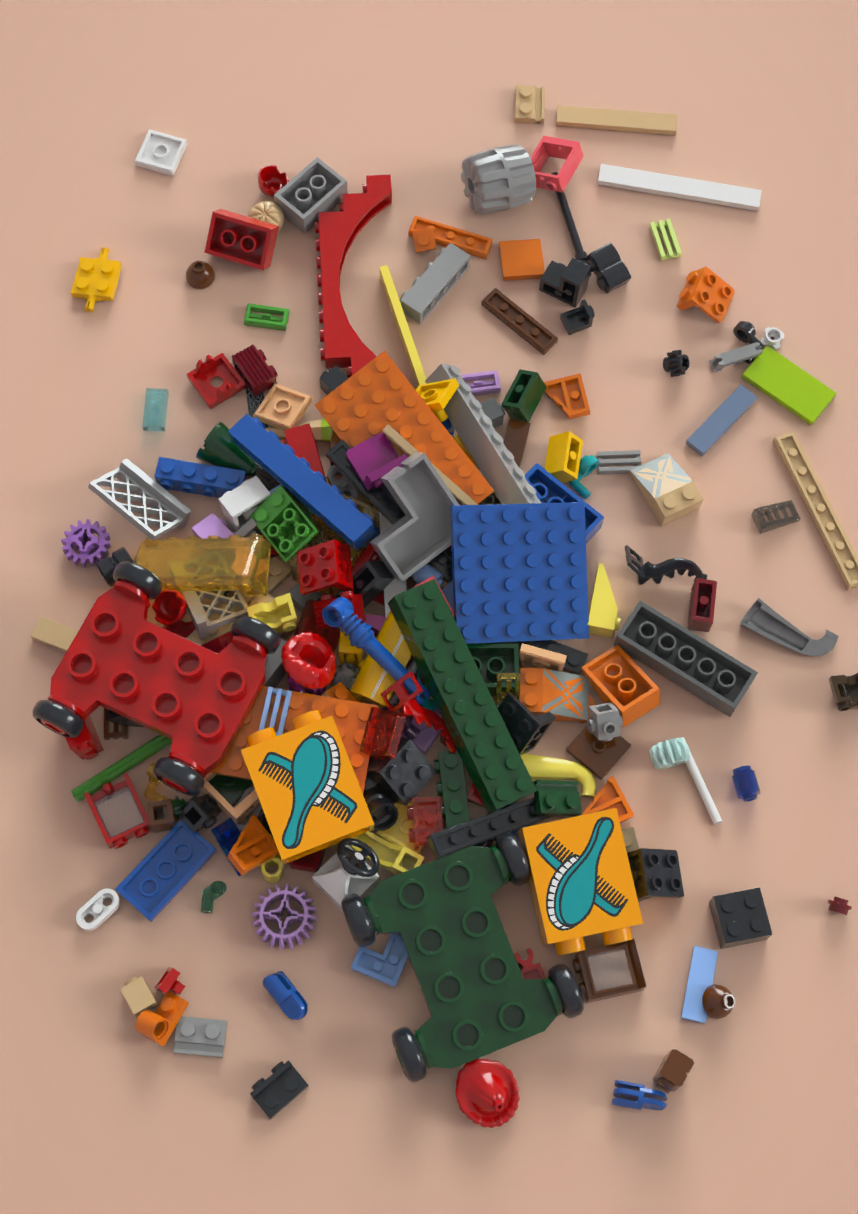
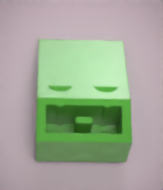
(285, 523)

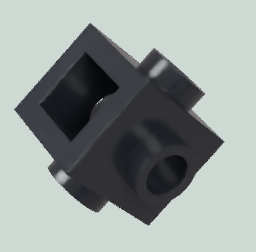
(200, 812)

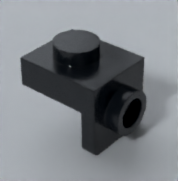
(578, 318)

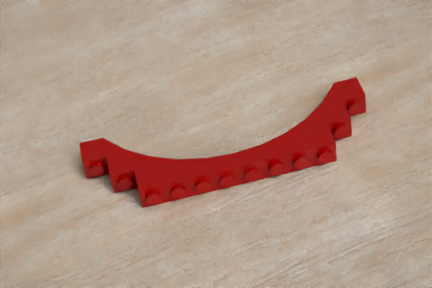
(336, 235)

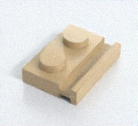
(529, 104)

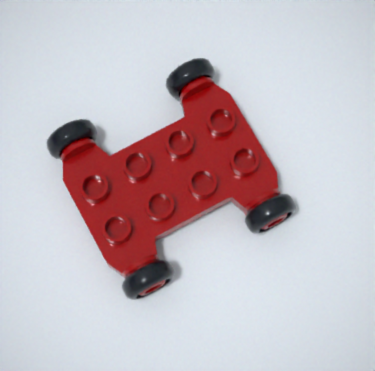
(159, 679)

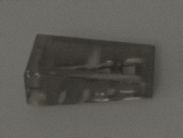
(763, 526)

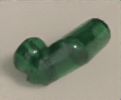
(210, 894)

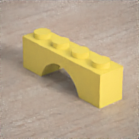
(391, 856)

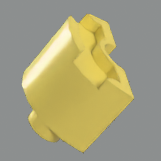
(276, 614)

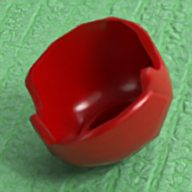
(271, 180)
(169, 607)

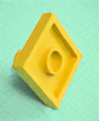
(438, 395)

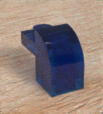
(226, 836)

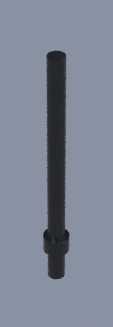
(580, 253)

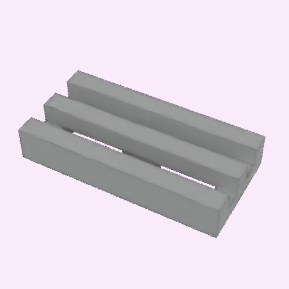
(609, 458)

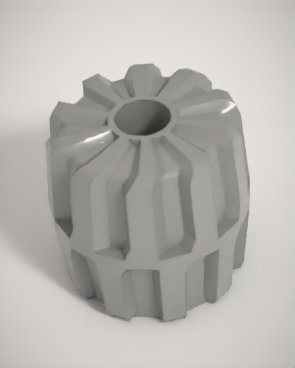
(498, 179)

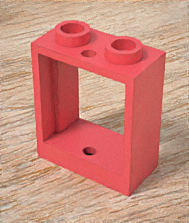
(556, 148)

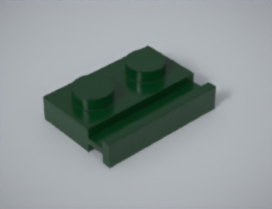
(557, 798)

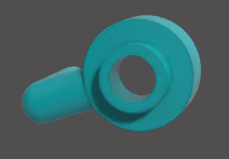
(586, 466)

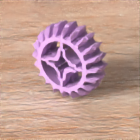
(295, 917)

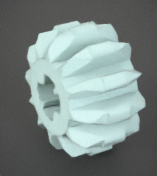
(669, 753)

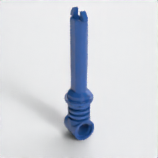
(340, 614)

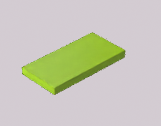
(789, 385)

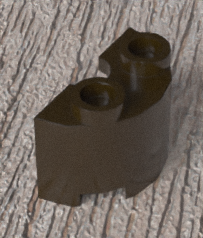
(845, 691)

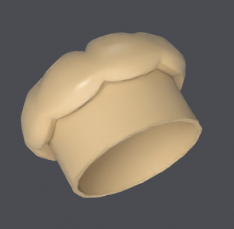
(268, 212)

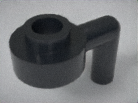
(746, 333)

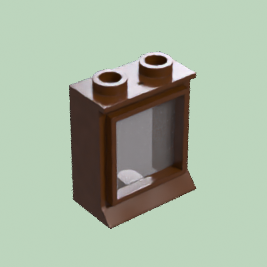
(609, 971)

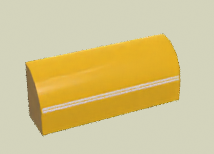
(372, 678)

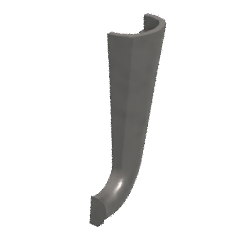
(774, 627)

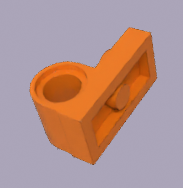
(160, 1025)

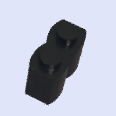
(608, 268)

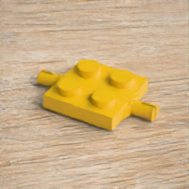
(96, 279)

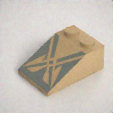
(667, 489)

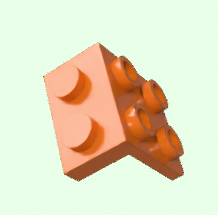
(707, 293)

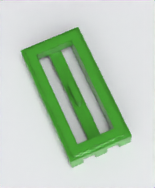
(266, 320)

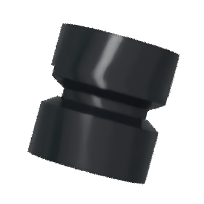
(107, 565)
(381, 809)

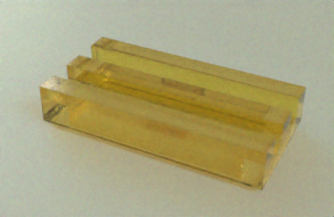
(508, 676)

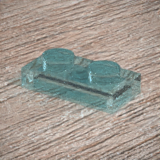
(155, 409)

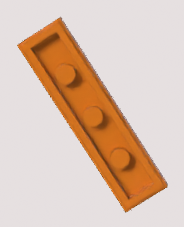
(444, 234)

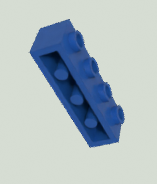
(197, 477)

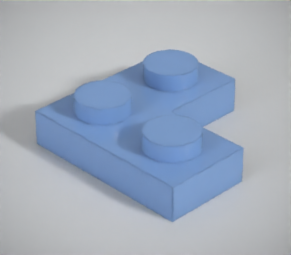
(382, 967)

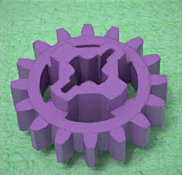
(93, 548)

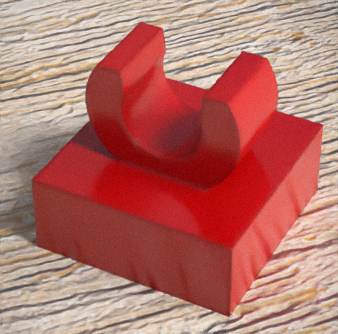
(169, 981)

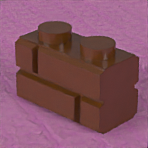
(673, 1071)

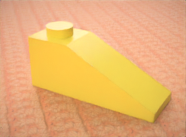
(603, 608)

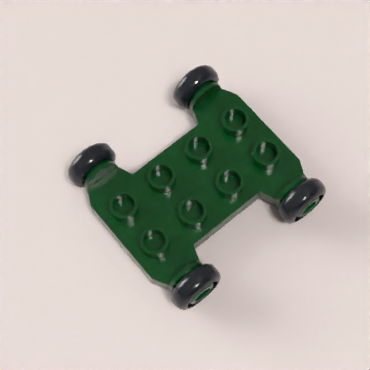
(462, 957)

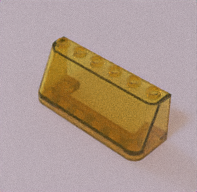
(208, 563)

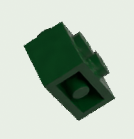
(524, 395)

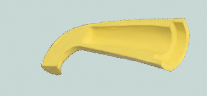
(558, 769)

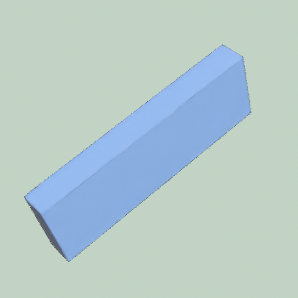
(699, 978)

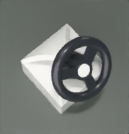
(348, 872)

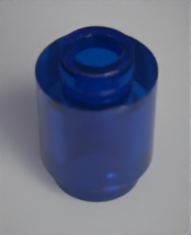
(745, 783)

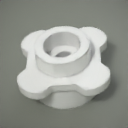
(772, 333)

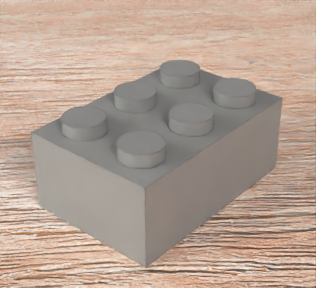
(310, 192)

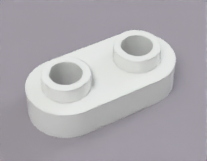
(96, 908)

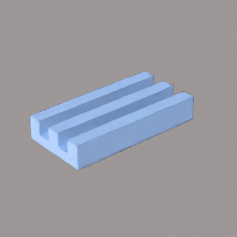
(279, 692)

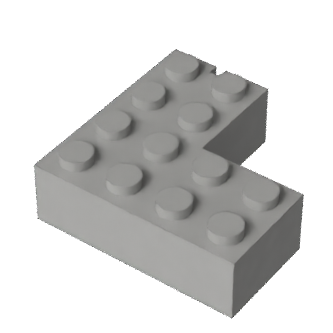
(426, 523)

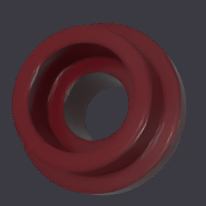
(839, 905)

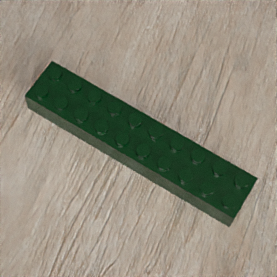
(461, 696)

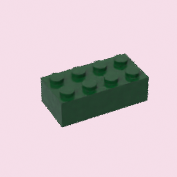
(493, 660)

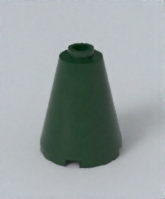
(224, 453)

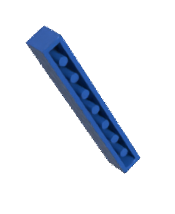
(302, 481)

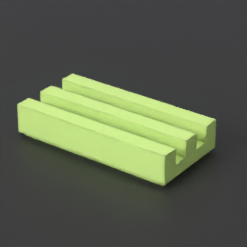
(661, 225)

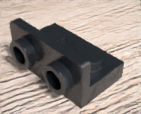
(278, 1089)

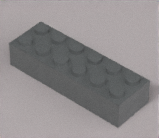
(685, 658)

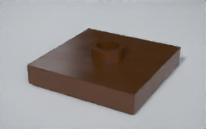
(597, 754)

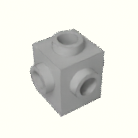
(604, 721)

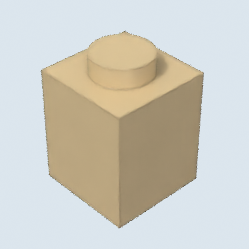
(138, 995)

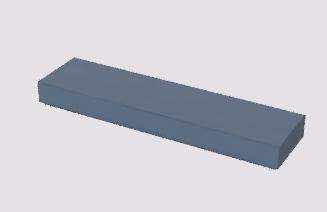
(721, 420)

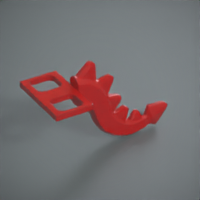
(413, 709)

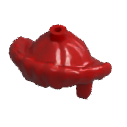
(309, 660)
(487, 1092)

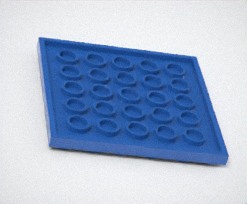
(519, 572)

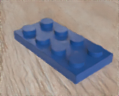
(165, 870)

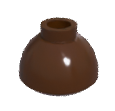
(200, 275)
(718, 1001)

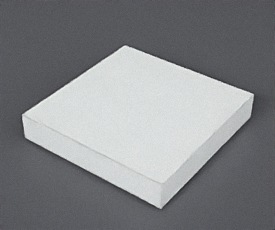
(161, 152)

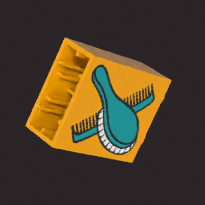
(306, 786)
(581, 880)

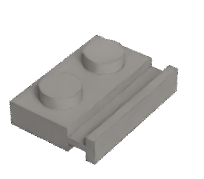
(200, 1037)

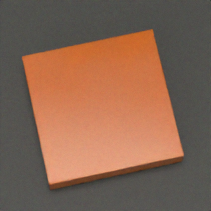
(521, 259)

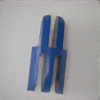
(286, 995)
(637, 1096)

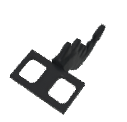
(666, 568)

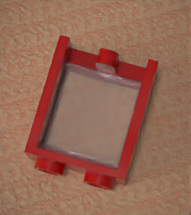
(119, 813)

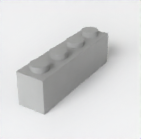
(434, 282)

